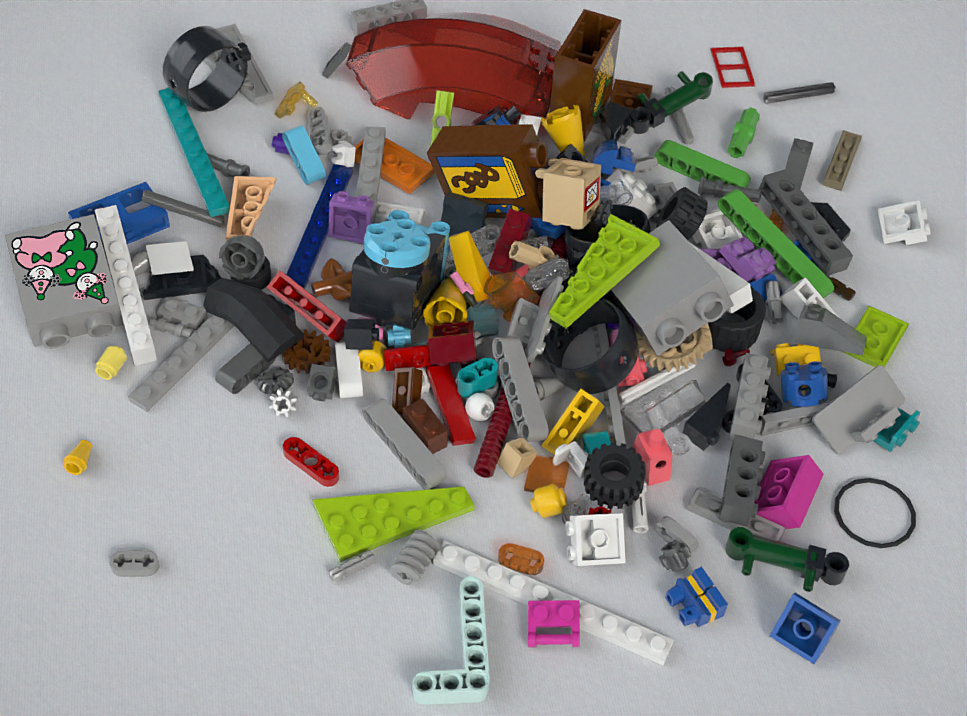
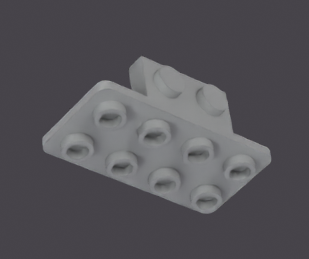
(532, 322)
(860, 411)

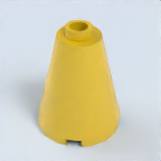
(565, 128)
(445, 305)

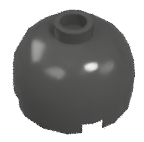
(242, 256)

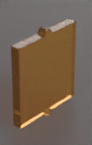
(544, 472)

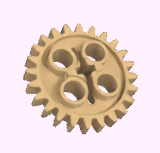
(691, 349)

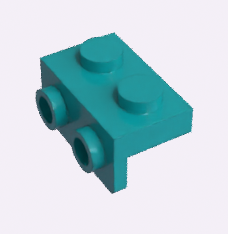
(897, 433)

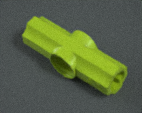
(443, 107)

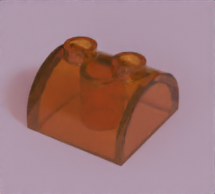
(506, 290)

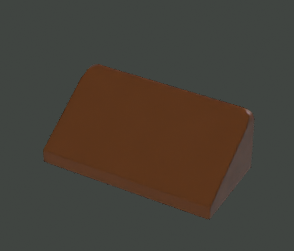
(406, 387)

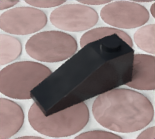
(706, 422)

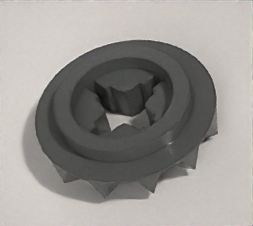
(268, 386)

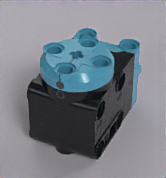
(398, 270)

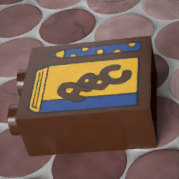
(492, 166)

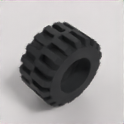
(684, 211)
(614, 459)

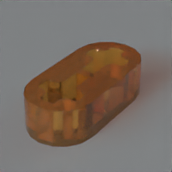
(521, 559)

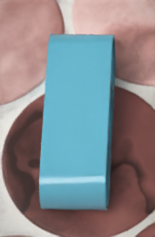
(304, 155)

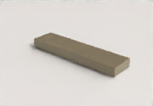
(842, 160)

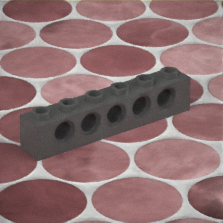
(805, 223)

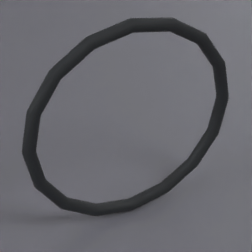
(861, 540)

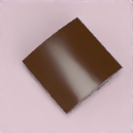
(626, 93)

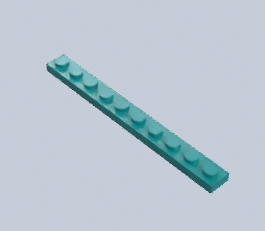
(195, 154)

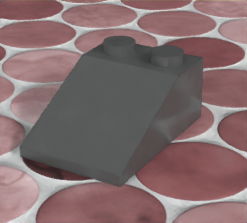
(825, 330)

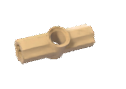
(530, 255)

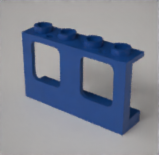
(134, 225)

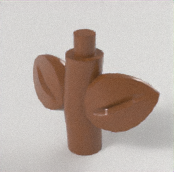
(333, 281)

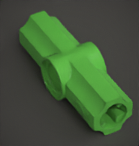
(743, 132)

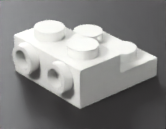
(904, 223)
(716, 231)
(596, 539)

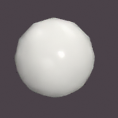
(479, 407)

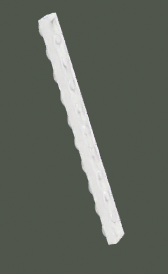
(525, 589)

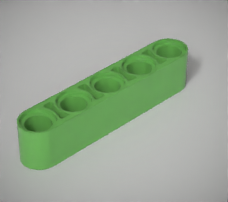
(698, 165)

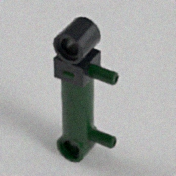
(656, 111)
(809, 561)

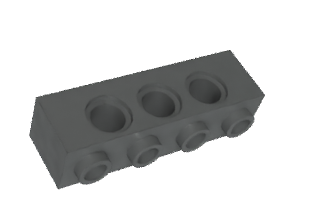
(741, 481)

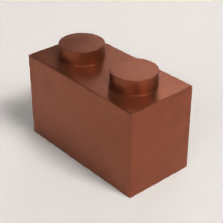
(426, 425)

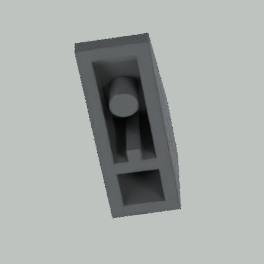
(798, 160)

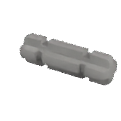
(351, 566)

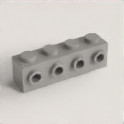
(749, 396)

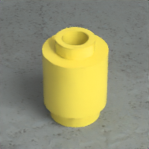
(110, 362)

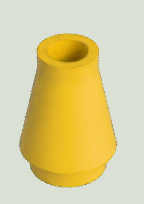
(77, 459)

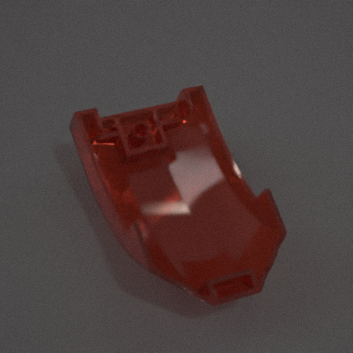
(464, 53)

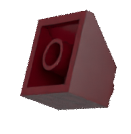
(452, 343)

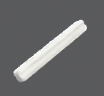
(651, 383)

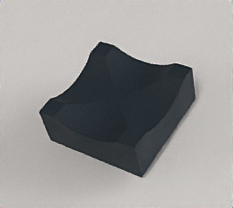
(463, 213)

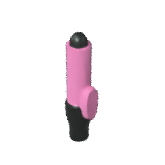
(464, 288)

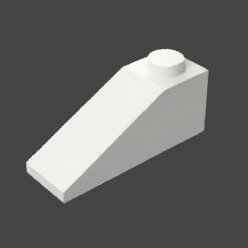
(802, 294)

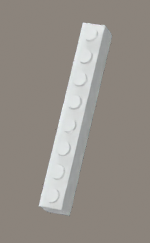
(125, 285)

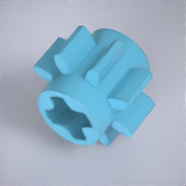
(398, 336)

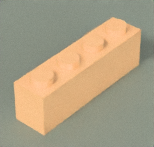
(247, 203)

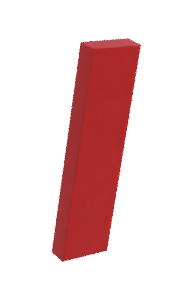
(450, 405)

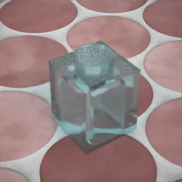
(485, 320)

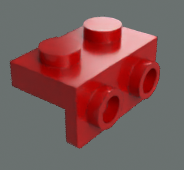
(407, 357)

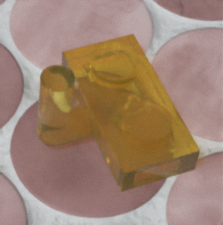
(293, 96)

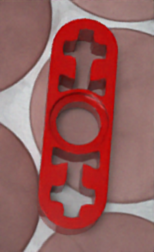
(308, 452)

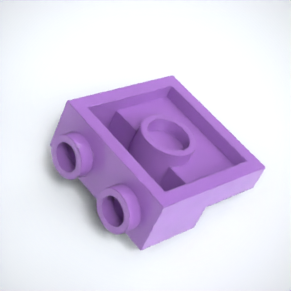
(350, 216)
(747, 260)

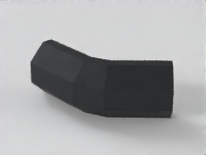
(253, 315)

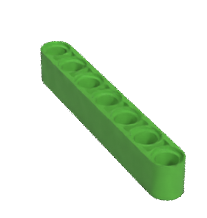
(766, 234)

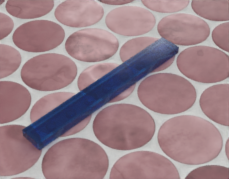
(318, 226)

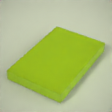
(882, 335)

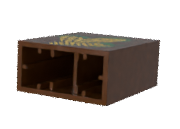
(586, 67)

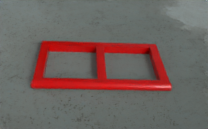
(745, 65)

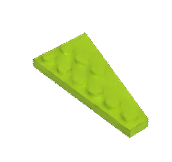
(605, 264)
(378, 519)

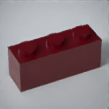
(514, 229)

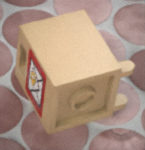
(570, 192)

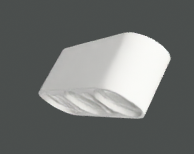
(348, 372)

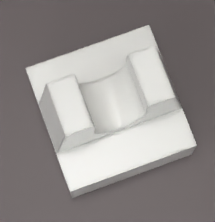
(345, 154)

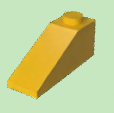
(469, 263)
(574, 421)

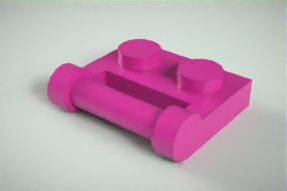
(554, 615)

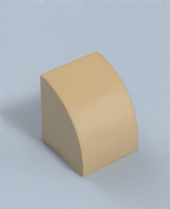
(516, 457)

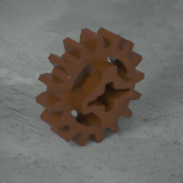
(308, 351)

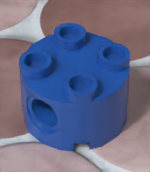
(804, 384)

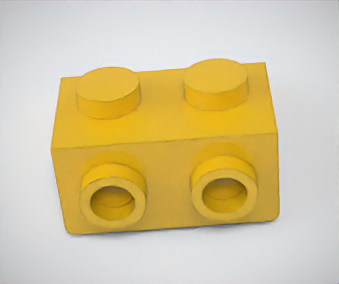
(800, 354)

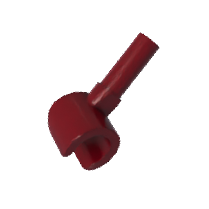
(730, 356)

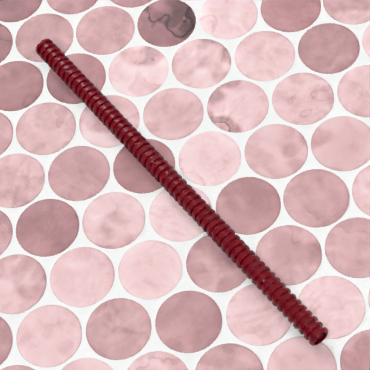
(502, 415)

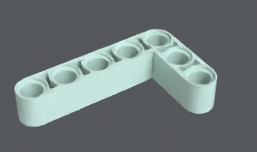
(471, 649)

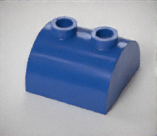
(805, 628)

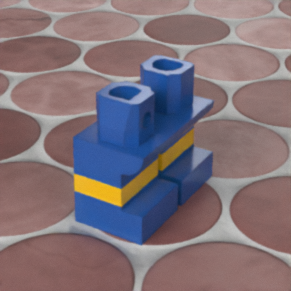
(699, 597)

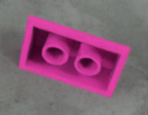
(788, 490)

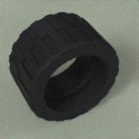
(743, 334)

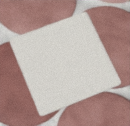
(169, 257)

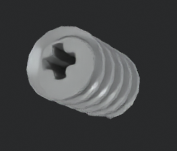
(414, 557)

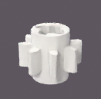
(287, 395)

